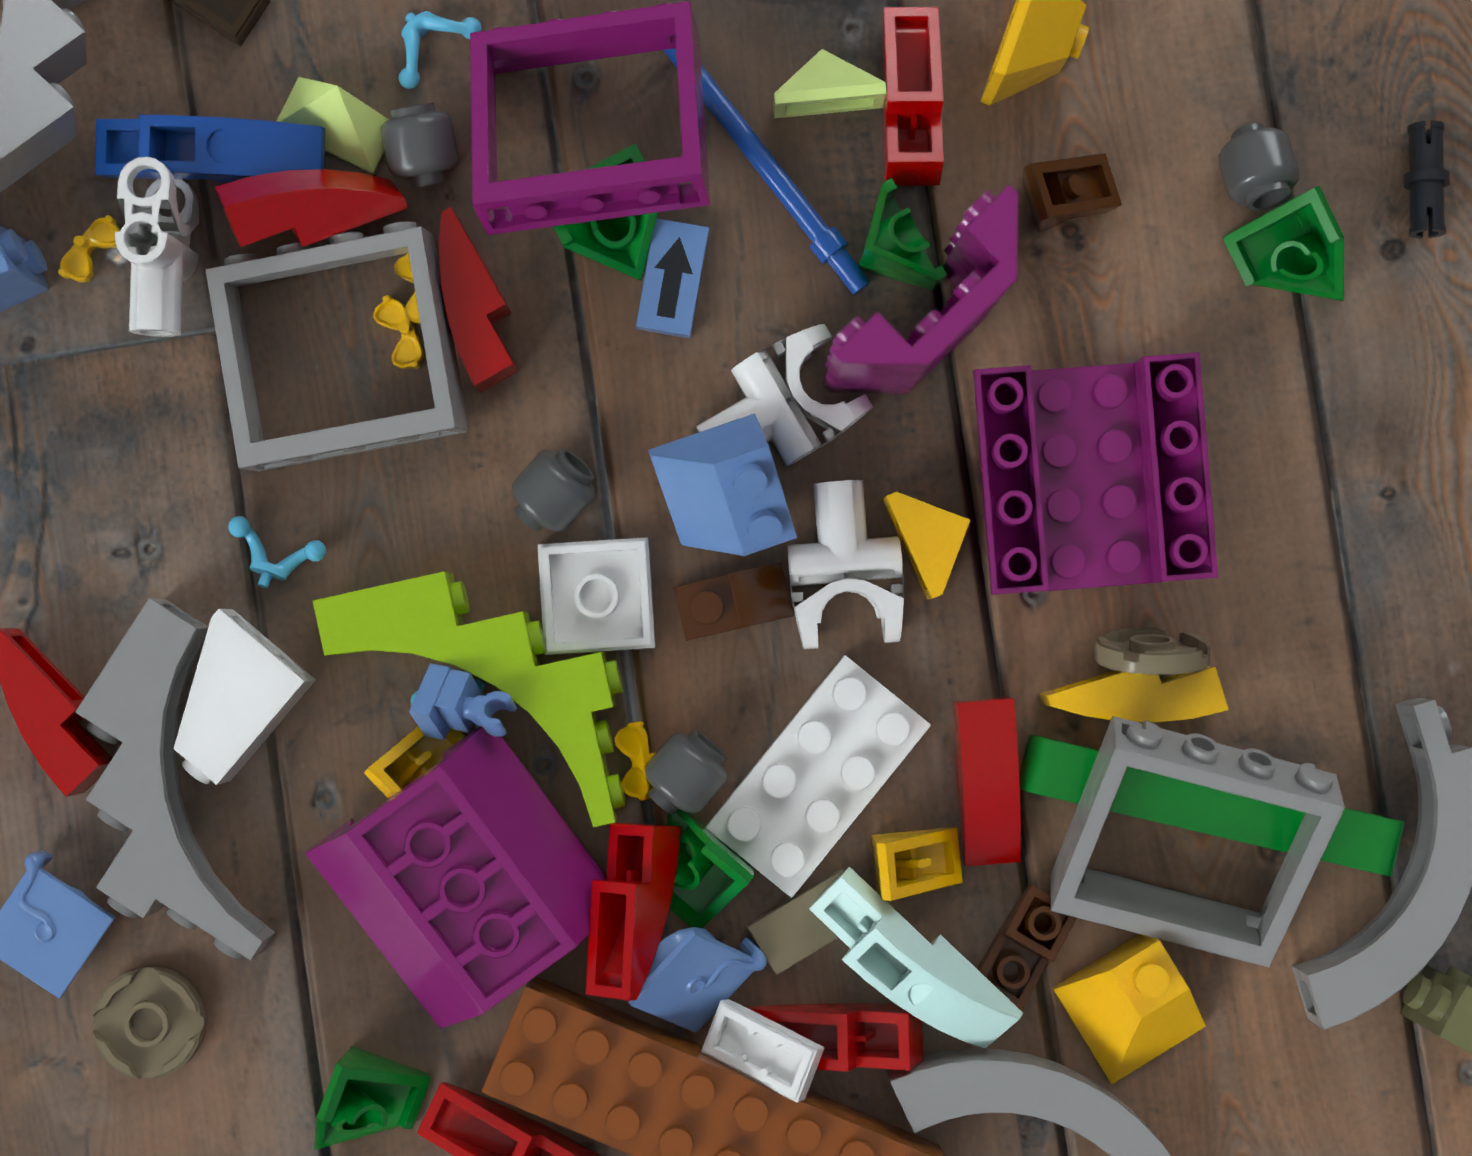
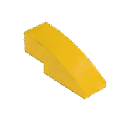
(1141, 696)

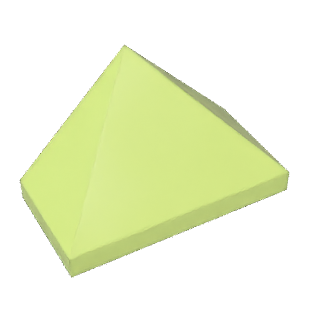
(828, 86)
(349, 124)

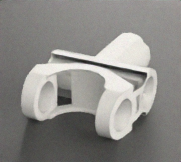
(156, 248)
(784, 404)
(845, 560)

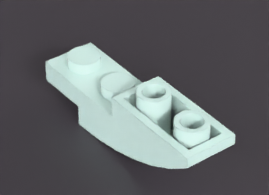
(917, 975)

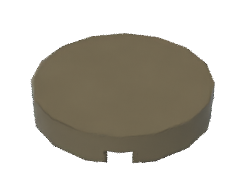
(1152, 651)
(149, 1022)

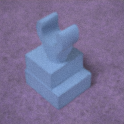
(455, 702)

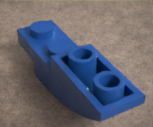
(207, 146)

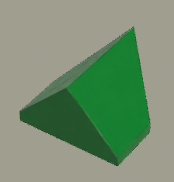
(613, 242)
(896, 246)
(1292, 248)
(706, 872)
(368, 1097)

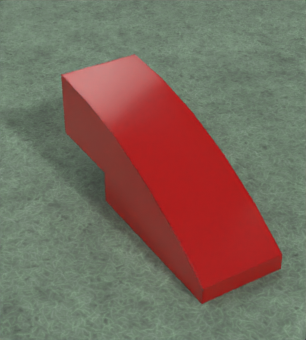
(913, 96)
(308, 202)
(472, 306)
(46, 715)
(988, 780)
(630, 908)
(854, 1033)
(480, 1127)

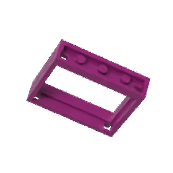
(597, 191)

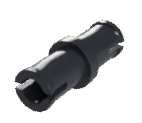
(1426, 179)

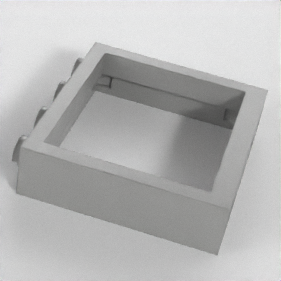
(291, 260)
(1174, 914)

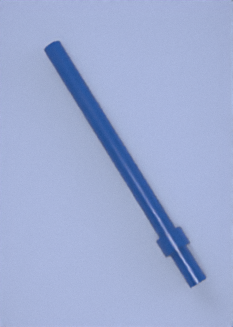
(826, 243)

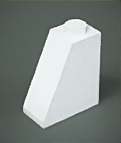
(235, 698)

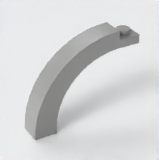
(1428, 895)
(1023, 1084)

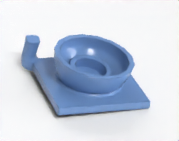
(49, 927)
(693, 976)

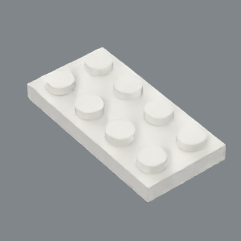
(817, 776)

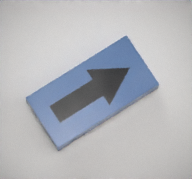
(672, 278)

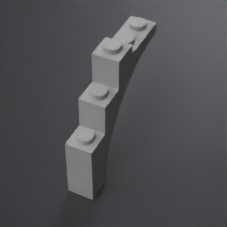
(38, 50)
(140, 789)

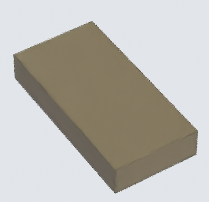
(792, 930)

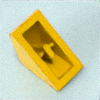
(929, 539)
(409, 760)
(916, 861)

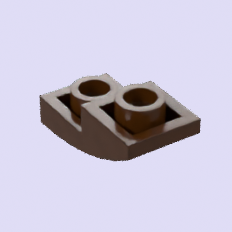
(1025, 945)

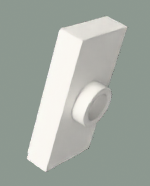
(762, 1050)

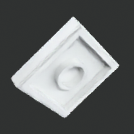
(596, 595)

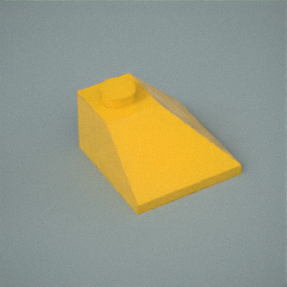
(1035, 45)
(1130, 1006)

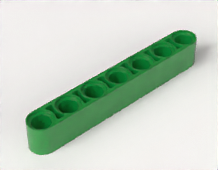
(1063, 768)

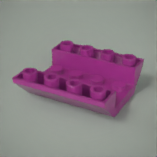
(980, 266)
(1095, 475)
(464, 879)

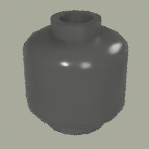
(419, 144)
(1258, 167)
(553, 490)
(686, 772)

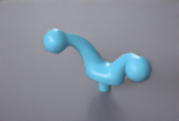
(417, 28)
(314, 551)

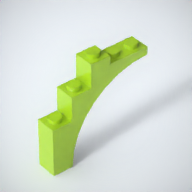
(562, 696)

